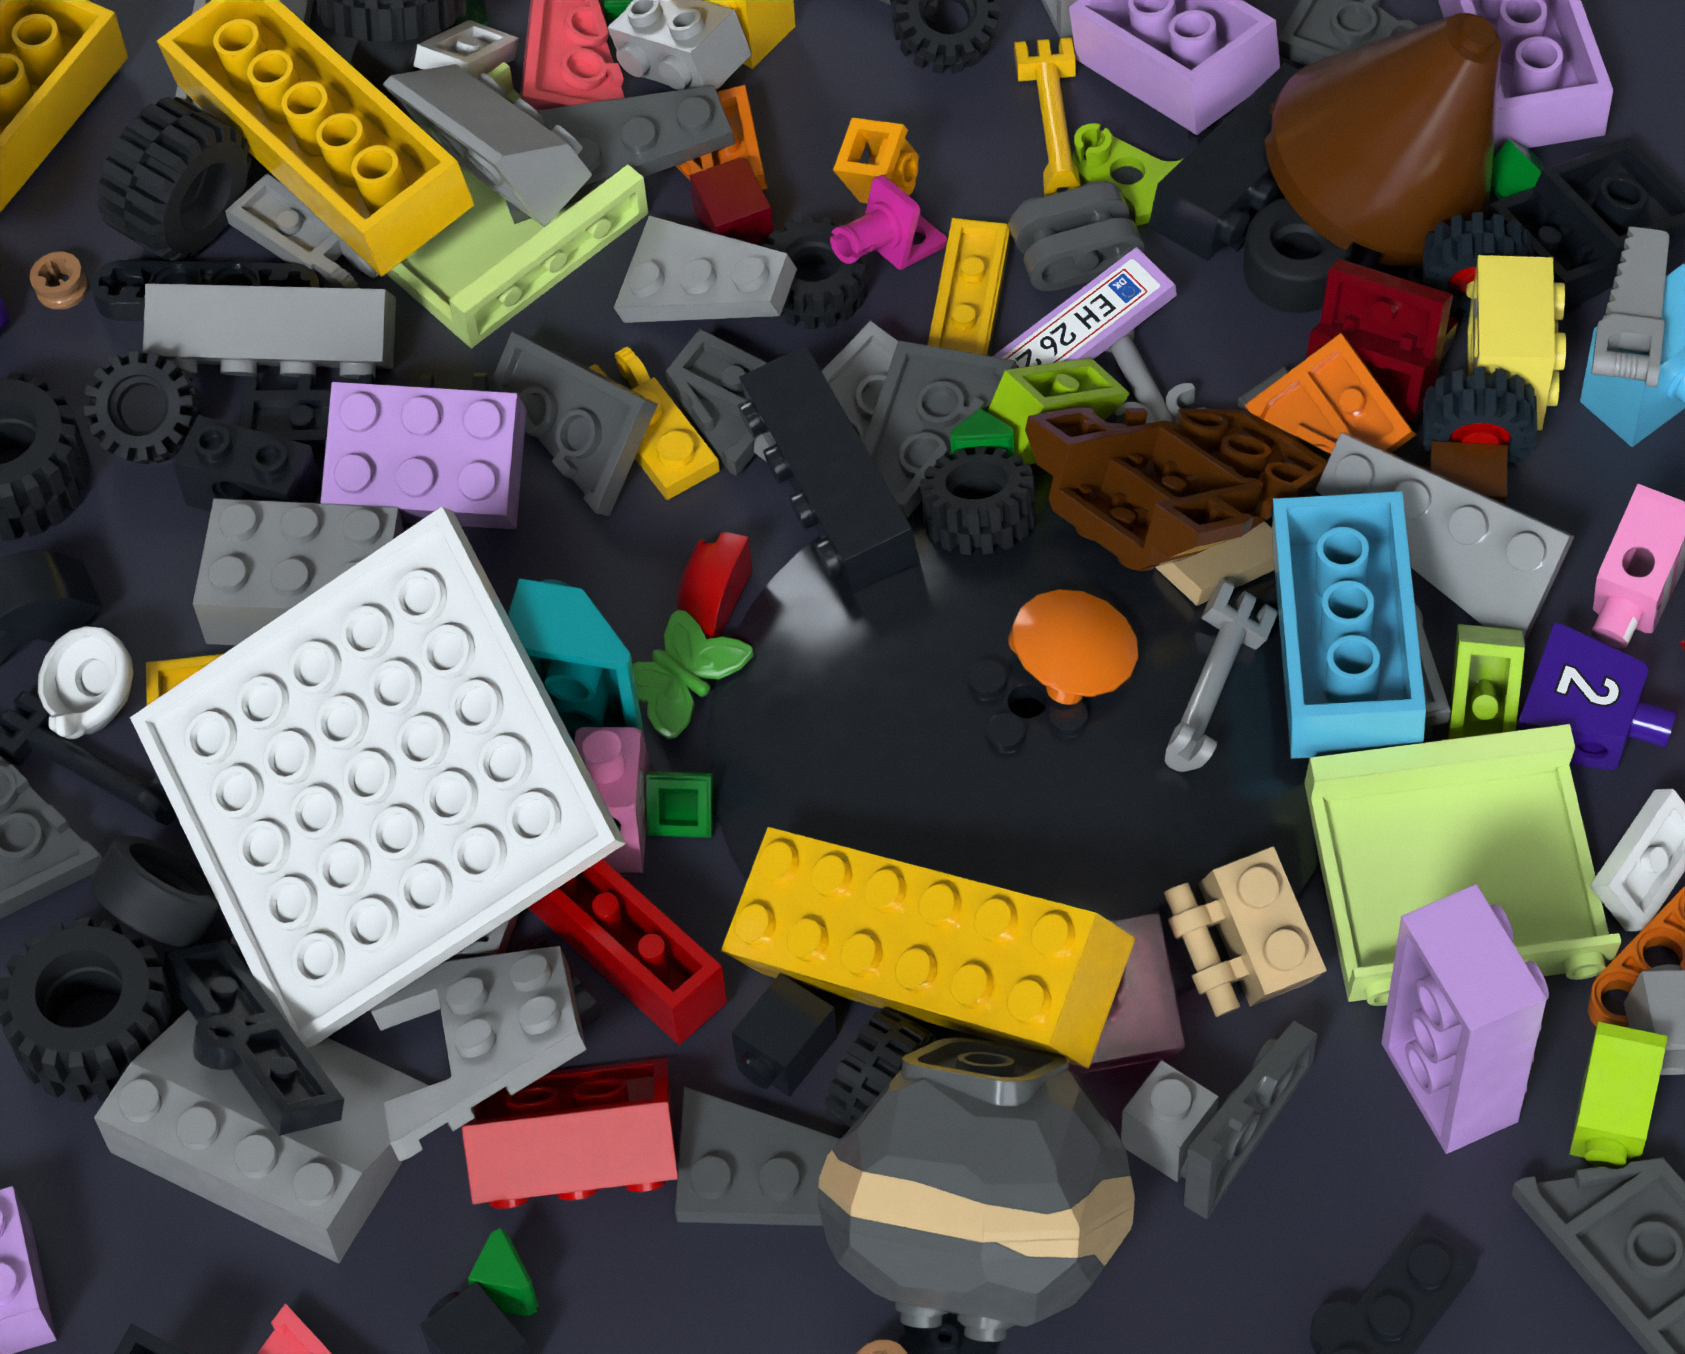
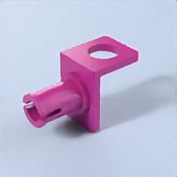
(888, 229)

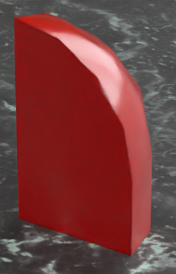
(715, 581)

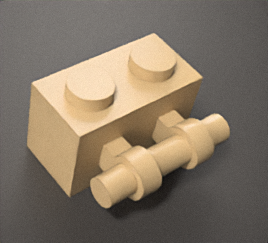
(1258, 925)

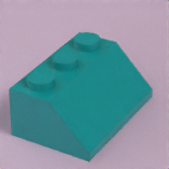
(576, 655)

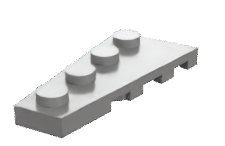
(1459, 540)

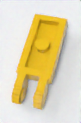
(671, 447)

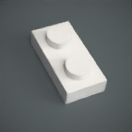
(469, 46)
(1645, 862)

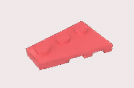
(568, 56)

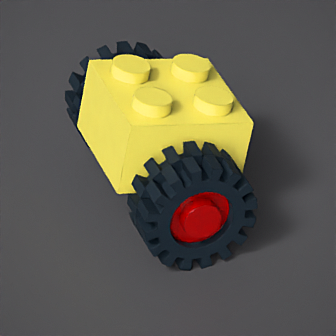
(1510, 335)

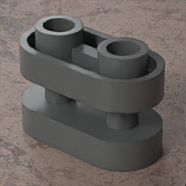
(1073, 234)

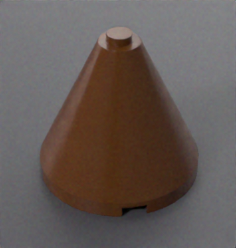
(1391, 136)

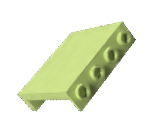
(491, 269)
(1452, 815)

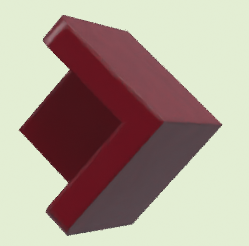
(732, 202)

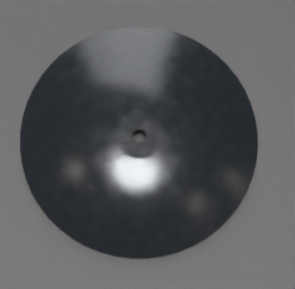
(897, 737)

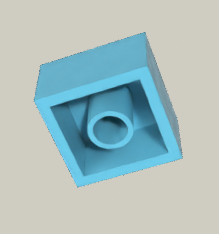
(1628, 404)

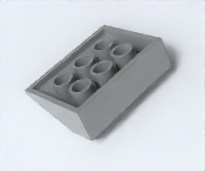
(217, 1143)

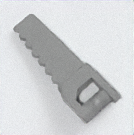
(1635, 310)

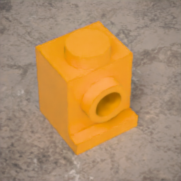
(889, 157)

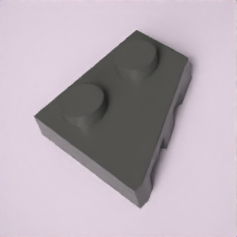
(710, 389)

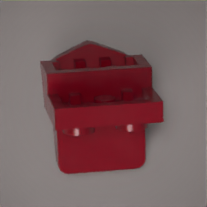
(1393, 327)

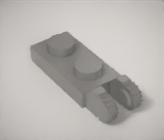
(294, 233)

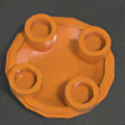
(1074, 644)

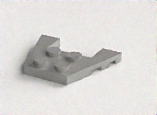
(502, 1026)

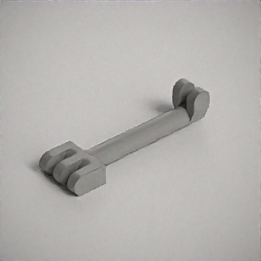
(1187, 745)

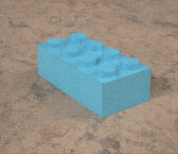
(1347, 623)

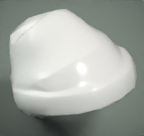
(84, 681)

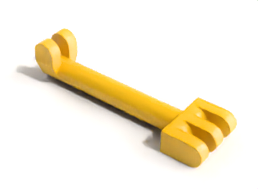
(1047, 71)

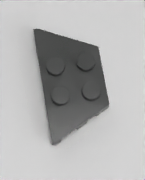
(1624, 1240)

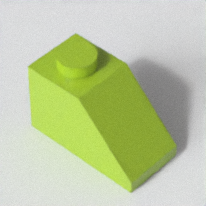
(1053, 388)
(1485, 681)
(1617, 1095)

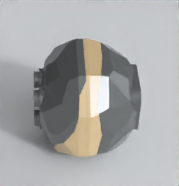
(978, 1188)

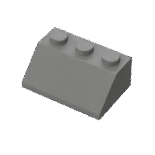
(494, 138)

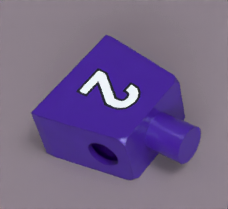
(1596, 694)

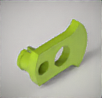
(1106, 154)

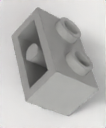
(679, 42)

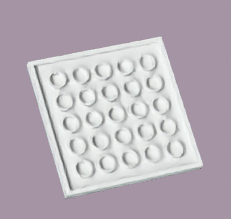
(375, 779)

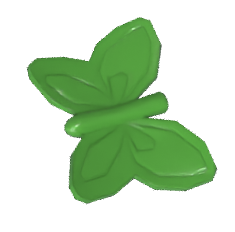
(679, 668)

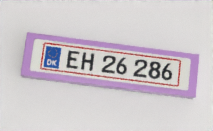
(1095, 314)

